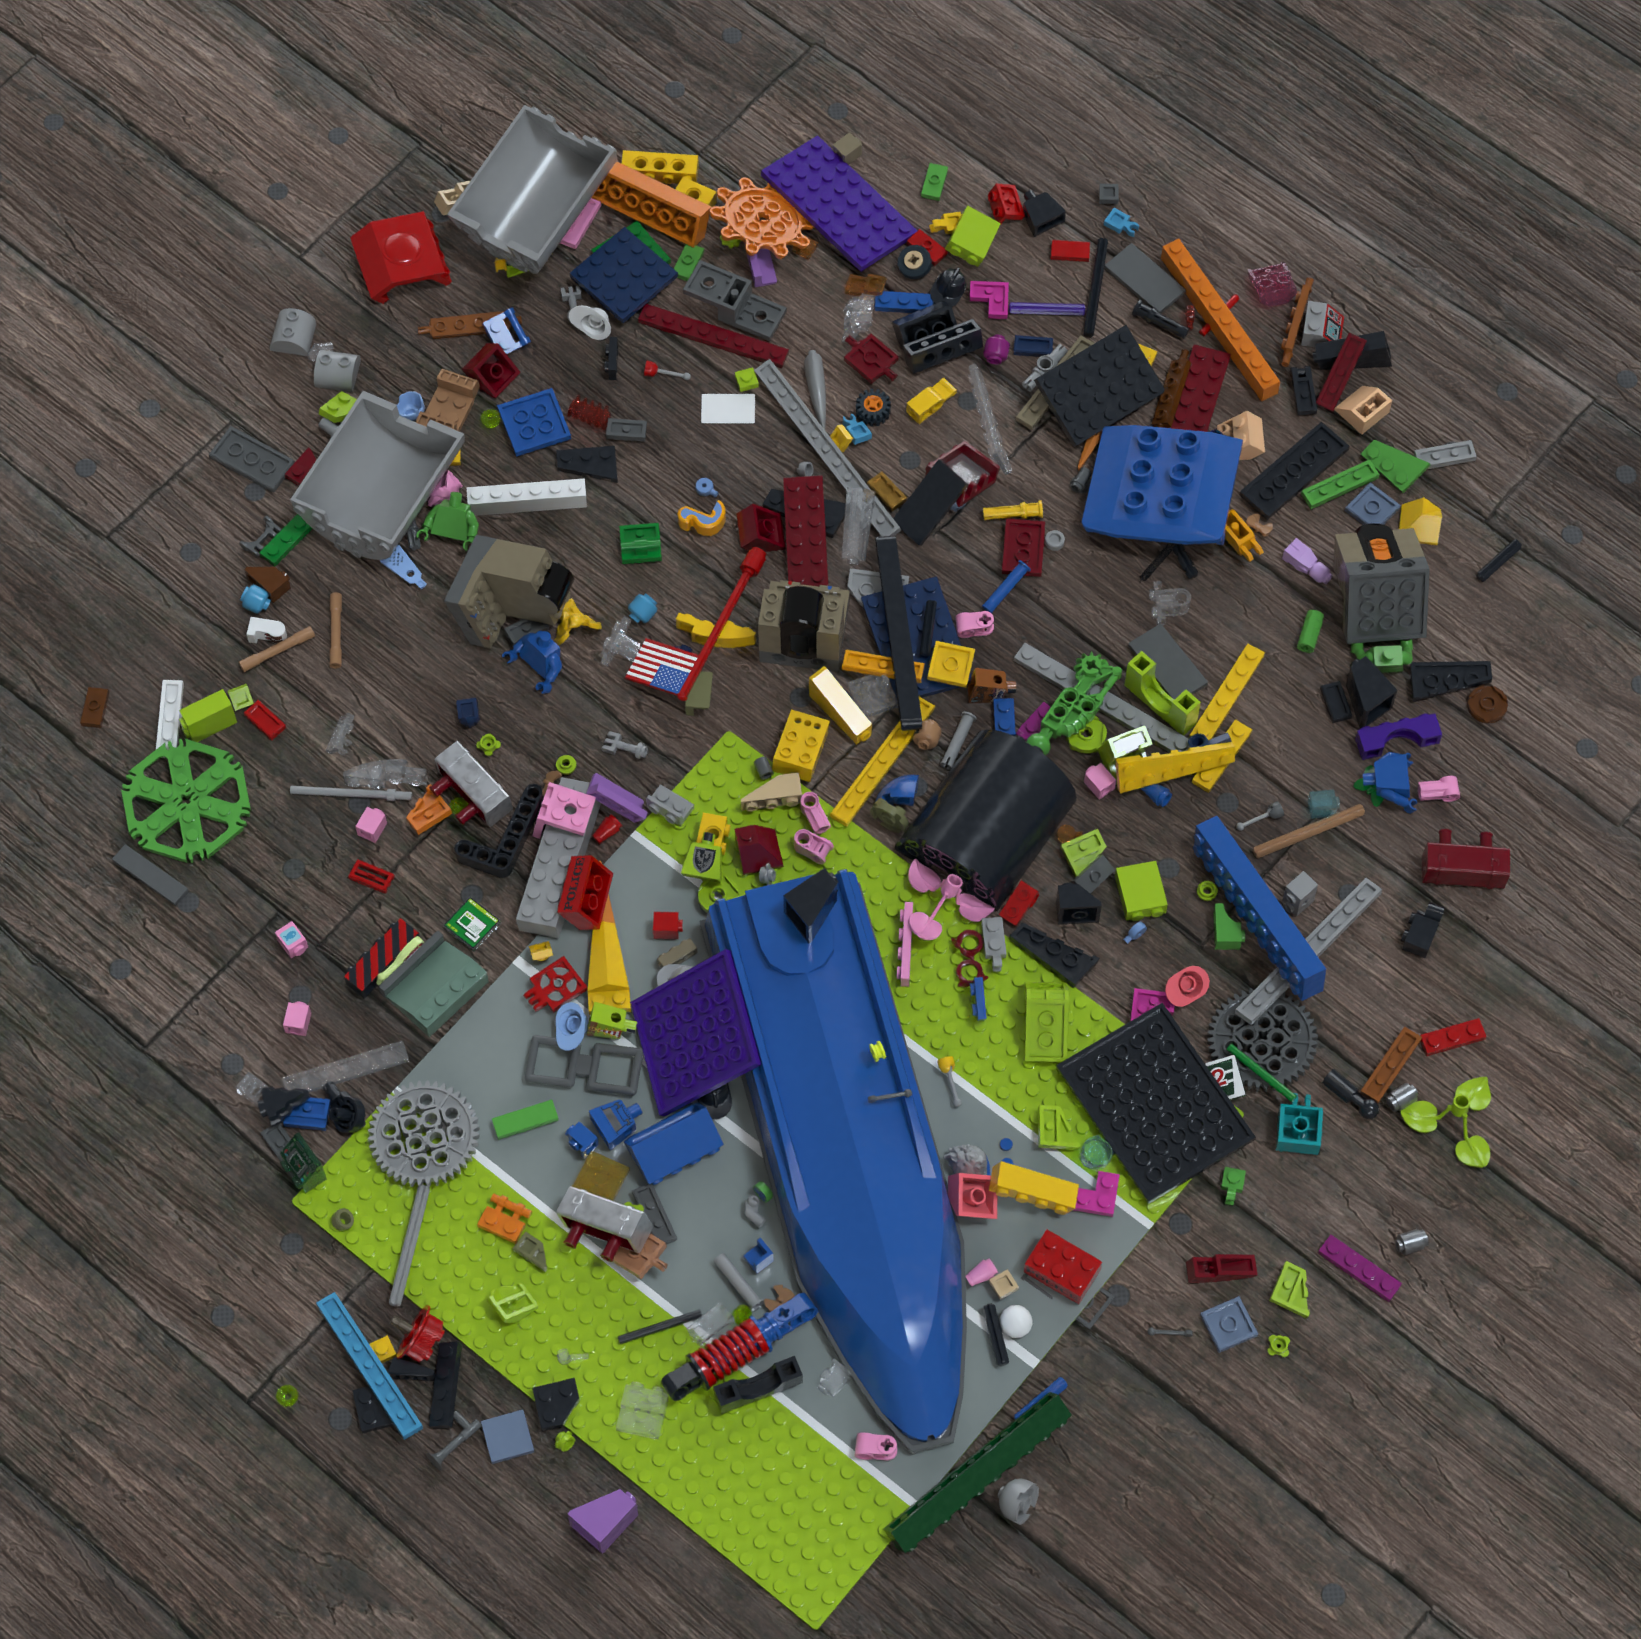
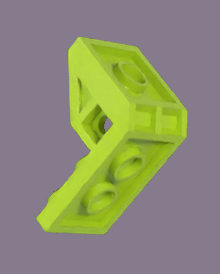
(1046, 1021)

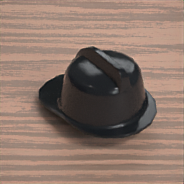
(948, 287)
(717, 1102)

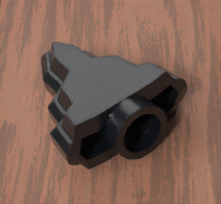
(280, 1102)

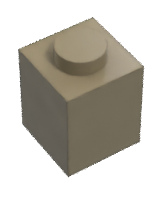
(848, 148)

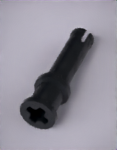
(1152, 316)

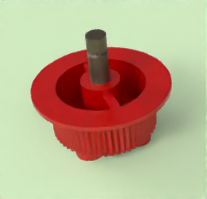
(419, 1335)

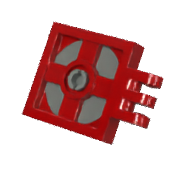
(555, 986)

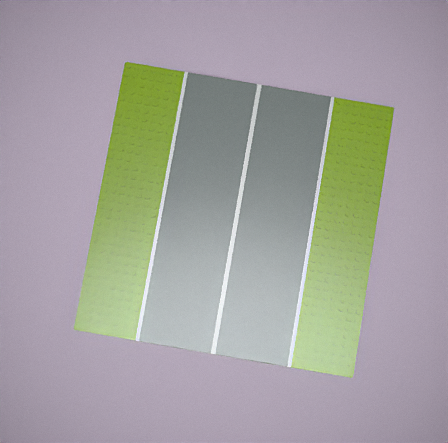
(781, 1474)

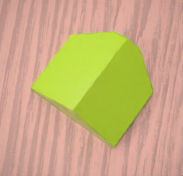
(512, 1302)

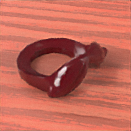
(968, 953)
(963, 982)

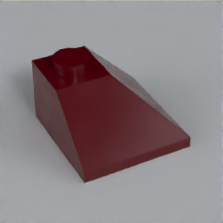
(757, 847)

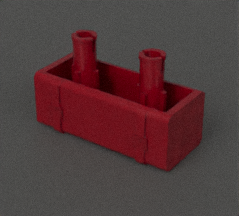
(1465, 864)

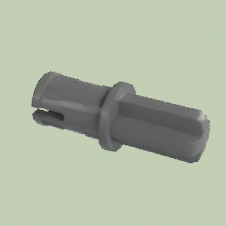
(413, 541)

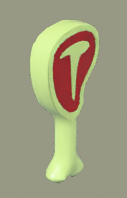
(406, 952)

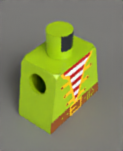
(609, 1022)

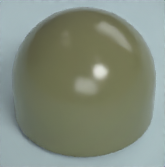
(342, 1214)

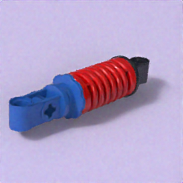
(748, 1338)

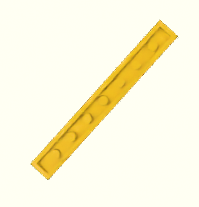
(876, 769)

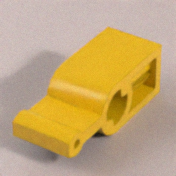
(929, 400)

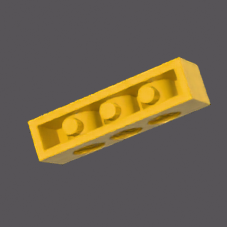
(650, 162)

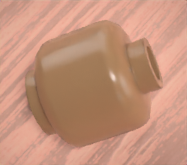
(927, 736)

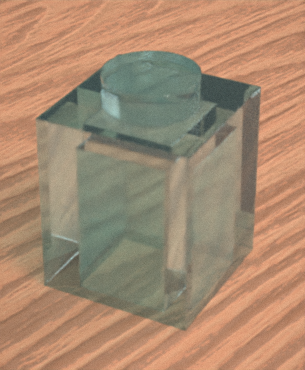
(1323, 803)

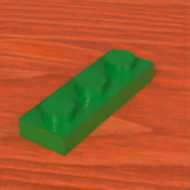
(285, 540)

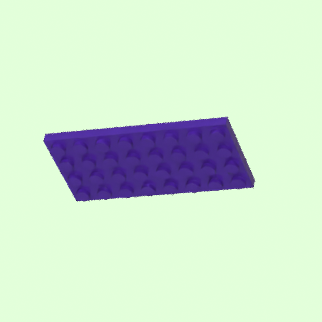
(838, 203)

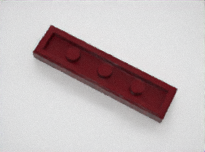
(1341, 372)

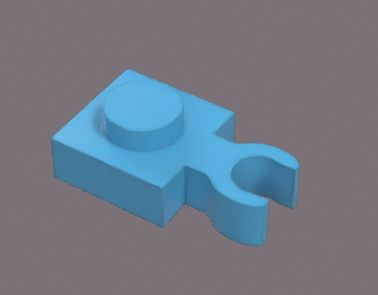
(1120, 221)
(858, 431)

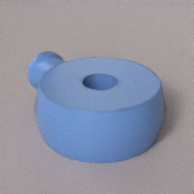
(705, 487)
(1135, 932)

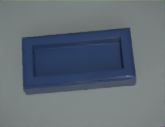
(1032, 346)

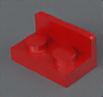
(1005, 203)

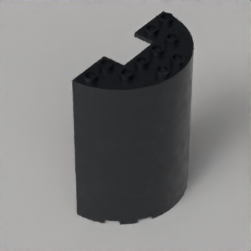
(990, 815)

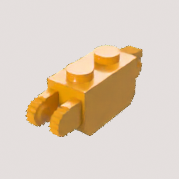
(1241, 536)

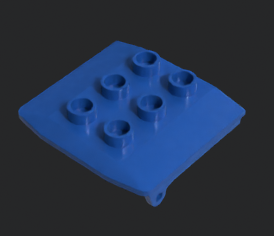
(1162, 484)

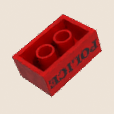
(585, 892)
(1062, 1266)

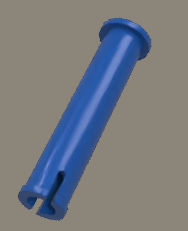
(1006, 586)

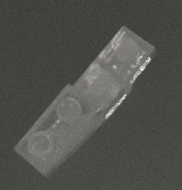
(378, 772)

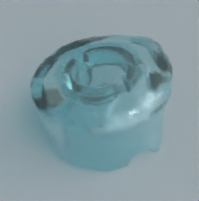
(1095, 1153)

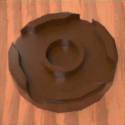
(1487, 704)

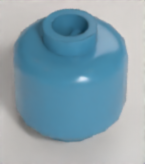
(255, 599)
(642, 608)

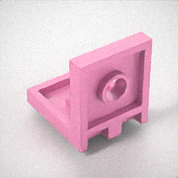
(554, 814)

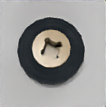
(919, 267)

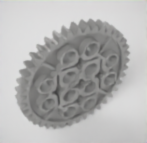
(404, 1164)

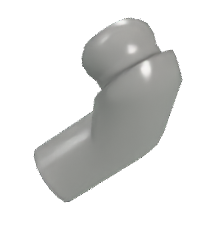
(751, 1211)

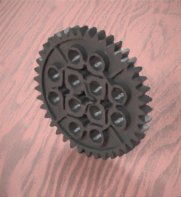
(1299, 1042)

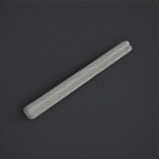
(409, 1246)

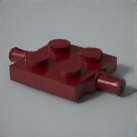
(871, 358)

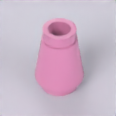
(982, 1272)

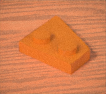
(428, 812)

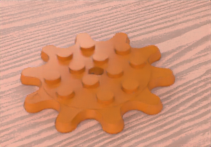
(744, 211)

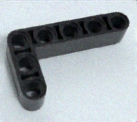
(509, 838)

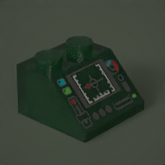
(302, 1164)

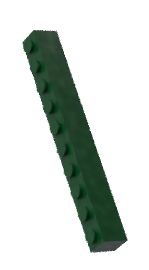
(977, 1472)

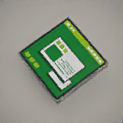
(471, 924)

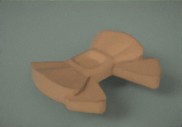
(1253, 521)
(550, 777)
(784, 1296)

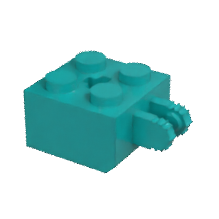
(1308, 1119)

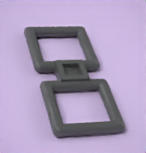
(585, 1066)

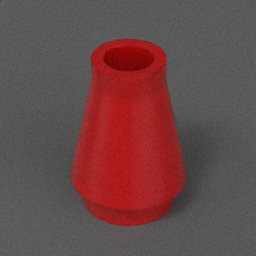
(607, 828)

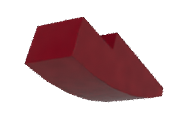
(1221, 1268)

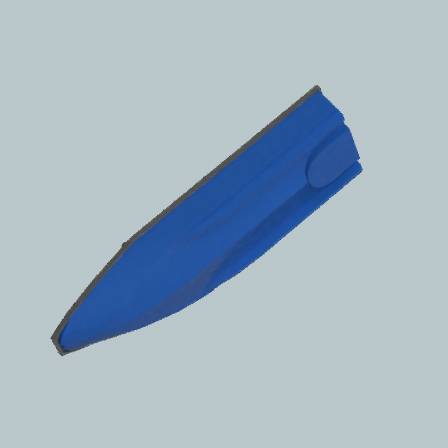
(848, 1175)

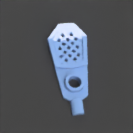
(403, 568)

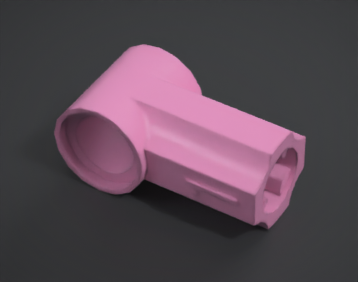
(1444, 789)
(815, 813)

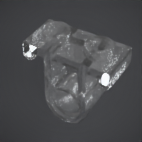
(1166, 602)

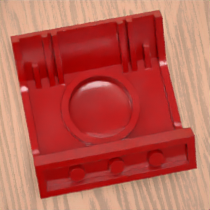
(399, 253)

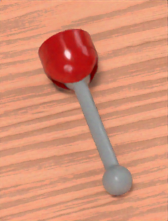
(651, 370)

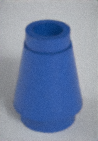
(1158, 794)

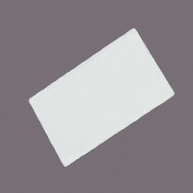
(728, 408)

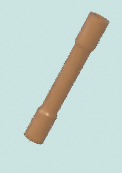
(335, 650)
(256, 659)

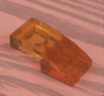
(868, 285)

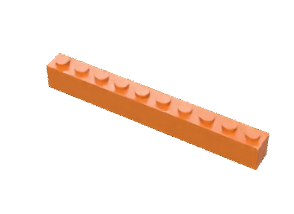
(1220, 319)

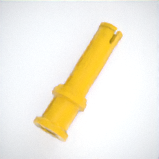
(1023, 510)

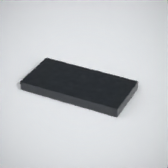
(930, 502)

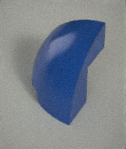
(900, 790)

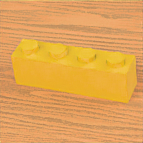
(1033, 1187)

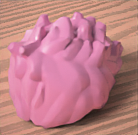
(442, 491)

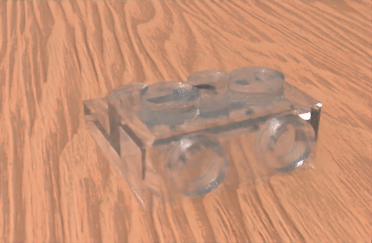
(642, 1410)

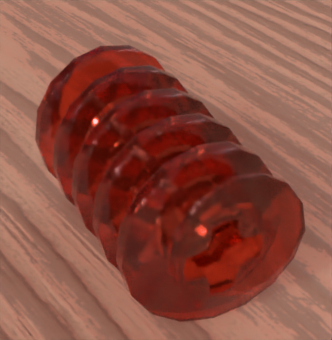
(589, 413)

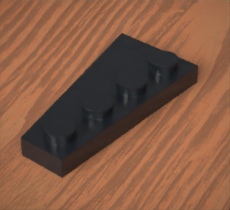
(833, 510)

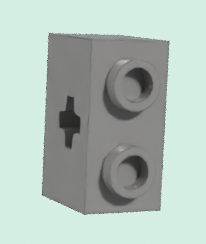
(1299, 894)

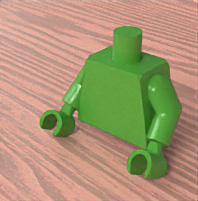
(451, 520)
(1386, 657)

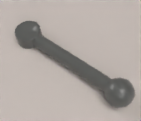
(907, 1093)
(1151, 1331)

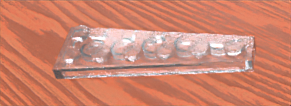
(988, 420)

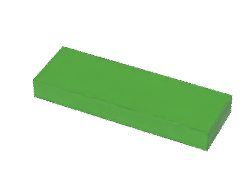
(525, 1119)

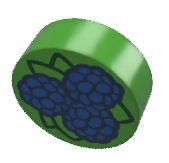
(763, 1191)

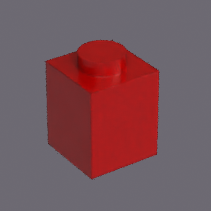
(667, 925)

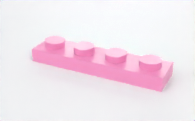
(904, 952)

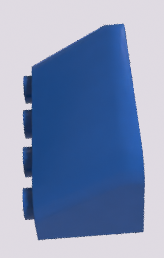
(674, 1143)

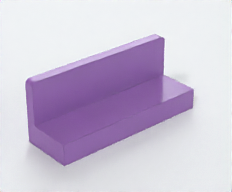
(762, 268)
(616, 798)

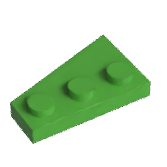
(1395, 465)

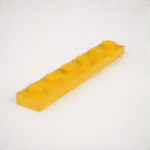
(1229, 692)

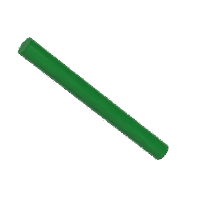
(1261, 1073)

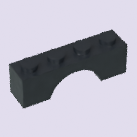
(742, 1392)

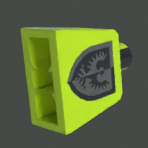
(704, 860)

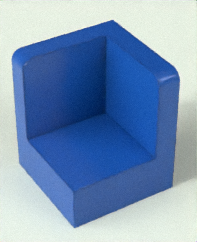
(759, 1256)

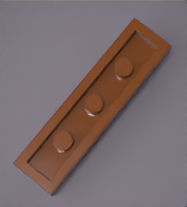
(1391, 1065)

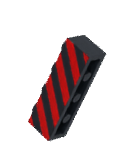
(364, 973)

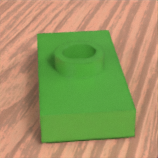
(934, 182)
(688, 261)

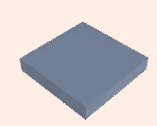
(1372, 506)
(1229, 1324)
(507, 1436)

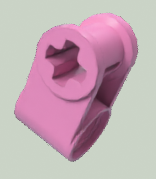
(972, 624)
(815, 849)
(872, 1446)

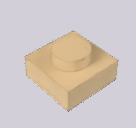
(1003, 1284)

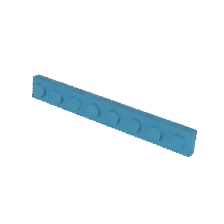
(369, 1366)

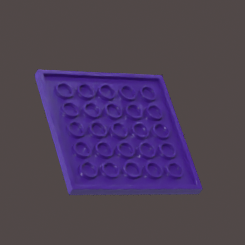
(695, 1033)

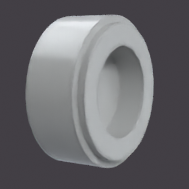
(1054, 540)

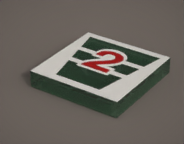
(1228, 1076)

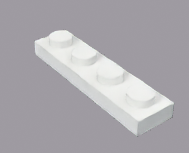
(169, 713)

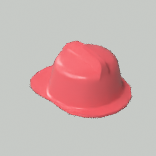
(1187, 986)

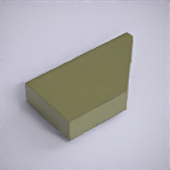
(531, 1250)

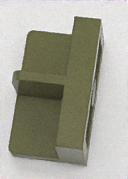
(700, 693)

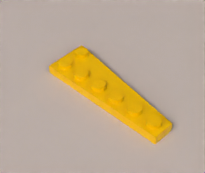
(1140, 772)

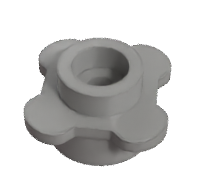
(767, 874)

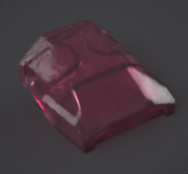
(1273, 284)

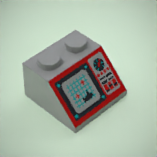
(1321, 324)

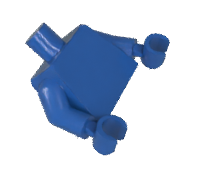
(540, 654)
(1392, 779)

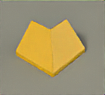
(1424, 518)

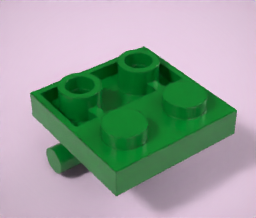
(640, 543)

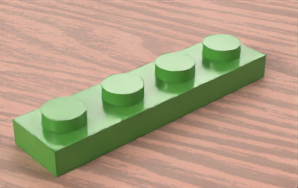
(1340, 484)

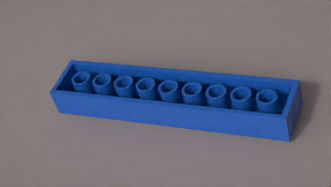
(1259, 908)

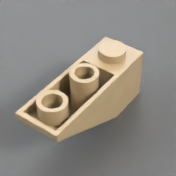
(777, 792)

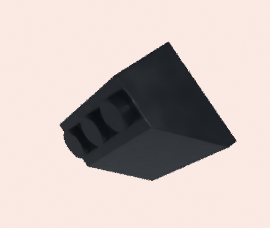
(924, 322)

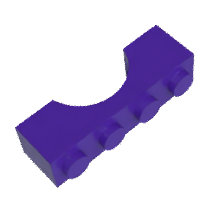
(1422, 730)

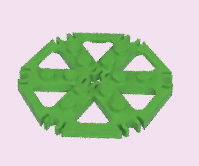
(187, 814)

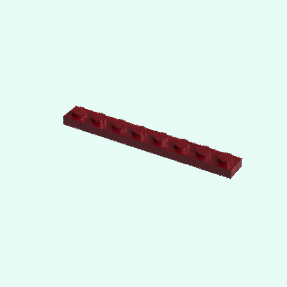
(713, 335)

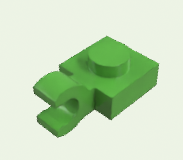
(1232, 1182)

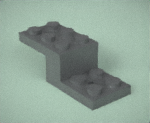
(734, 300)

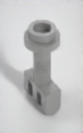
(571, 297)
(615, 743)

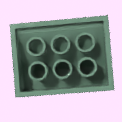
(438, 988)

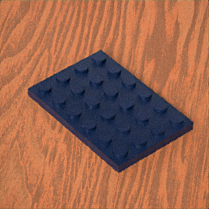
(915, 599)

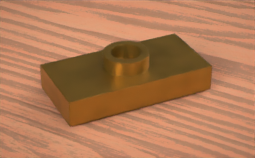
(886, 491)

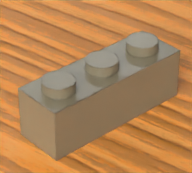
(678, 953)

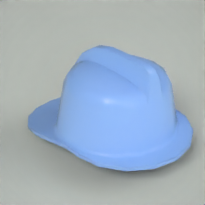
(570, 1026)

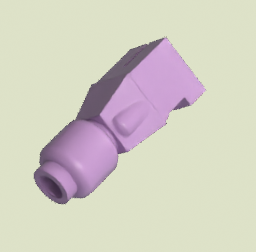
(1304, 560)

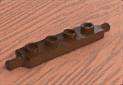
(1173, 387)

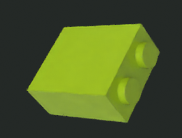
(972, 236)
(207, 716)
(1141, 891)

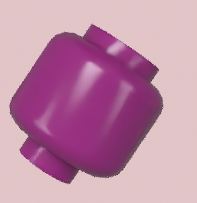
(996, 349)

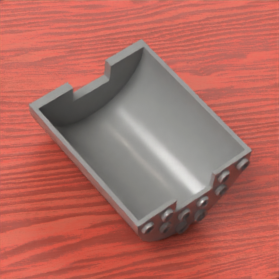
(531, 189)
(374, 477)

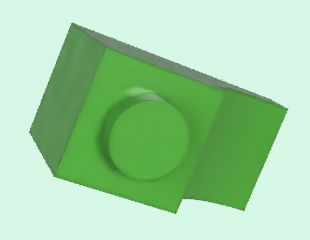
(1226, 931)

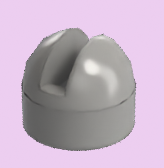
(805, 469)

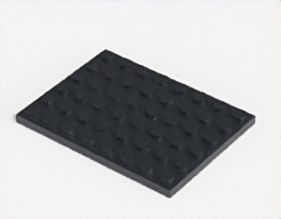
(1155, 1103)

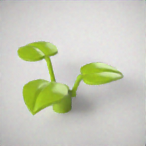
(1471, 1094)

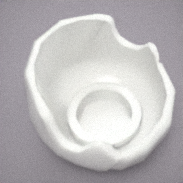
(1016, 1321)

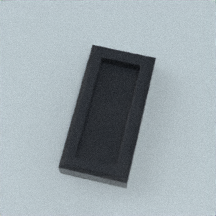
(1336, 702)

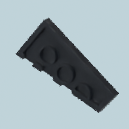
(1439, 678)
(1062, 960)

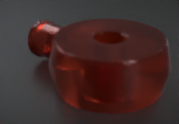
(1189, 316)

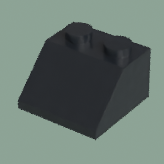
(1076, 905)

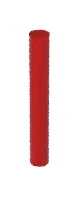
(1230, 303)

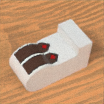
(266, 630)

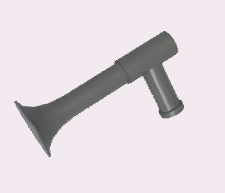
(469, 1429)

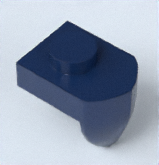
(468, 712)

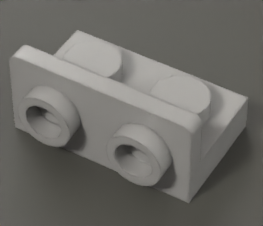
(669, 805)

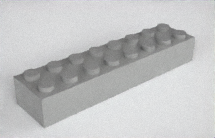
(549, 871)

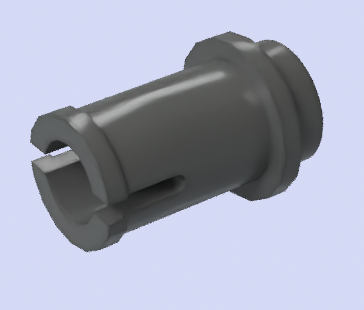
(1078, 483)

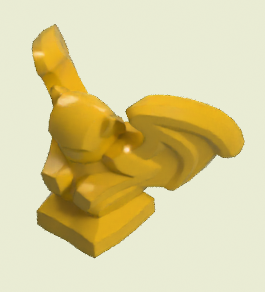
(570, 619)

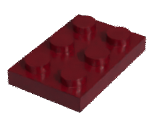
(1023, 542)

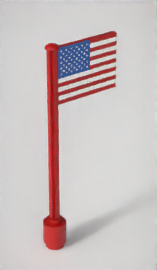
(677, 669)

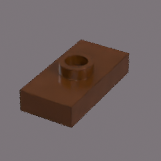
(94, 707)

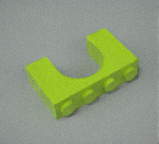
(1178, 713)

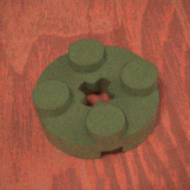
(891, 816)

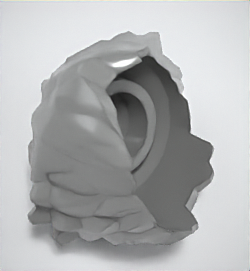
(967, 1159)

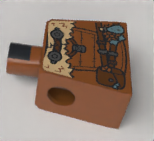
(988, 685)

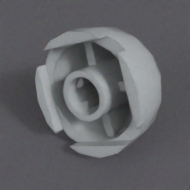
(1016, 1499)

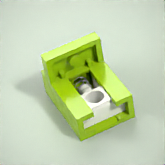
(1124, 745)

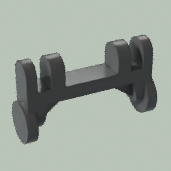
(269, 531)

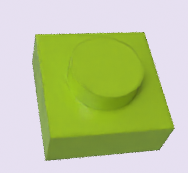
(746, 379)
(240, 697)

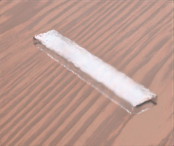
(348, 1068)

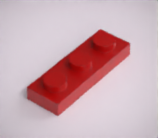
(1453, 1037)

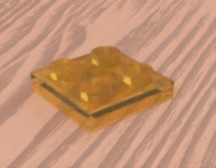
(601, 1176)

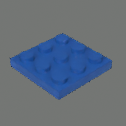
(534, 422)

